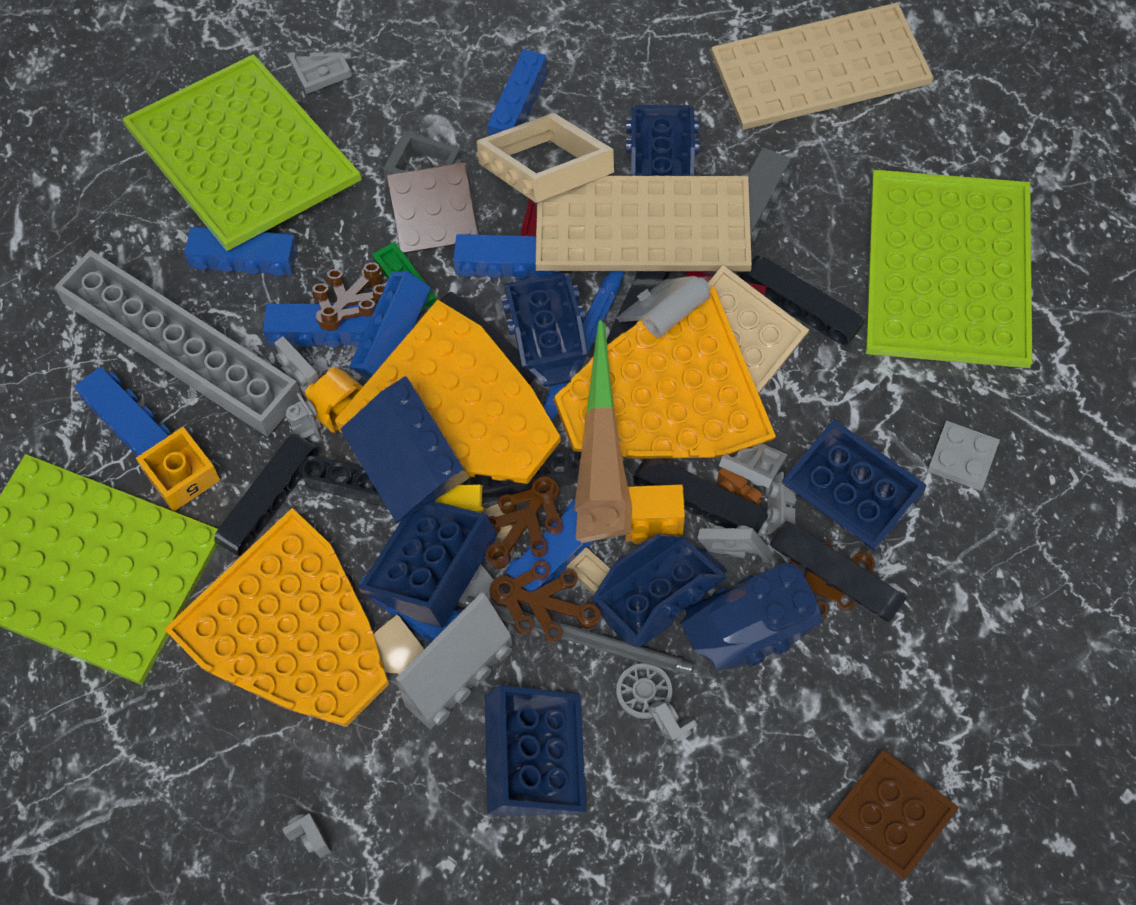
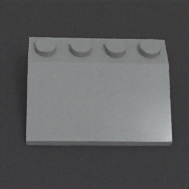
(454, 662)

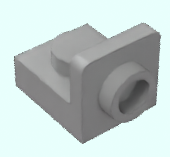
(666, 719)
(312, 839)

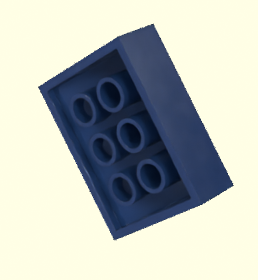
(403, 450)
(855, 485)
(430, 562)
(534, 752)

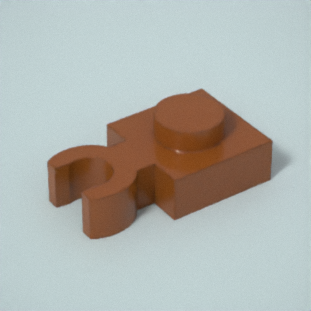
(738, 485)

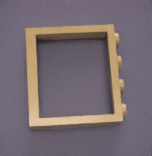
(592, 161)

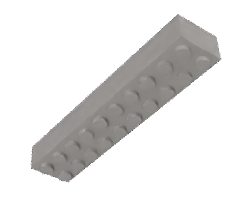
(179, 342)

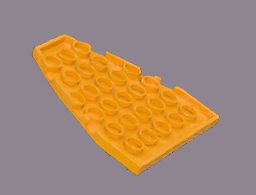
(676, 391)
(472, 395)
(287, 627)

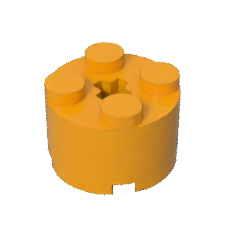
(332, 395)

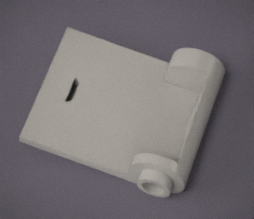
(667, 303)

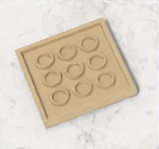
(760, 327)

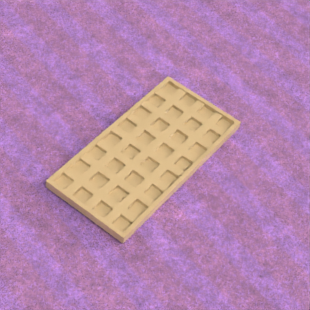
(821, 66)
(647, 225)

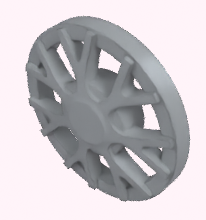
(643, 689)

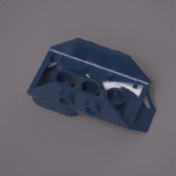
(662, 140)
(547, 326)
(654, 586)
(753, 618)

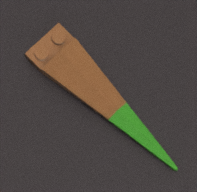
(602, 487)

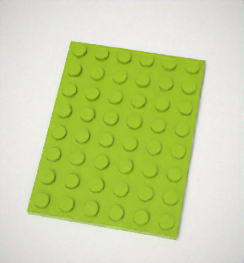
(241, 151)
(950, 269)
(94, 567)

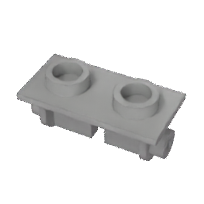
(302, 419)
(778, 497)

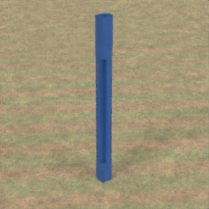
(597, 310)

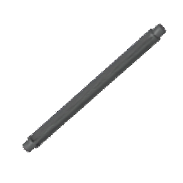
(601, 642)

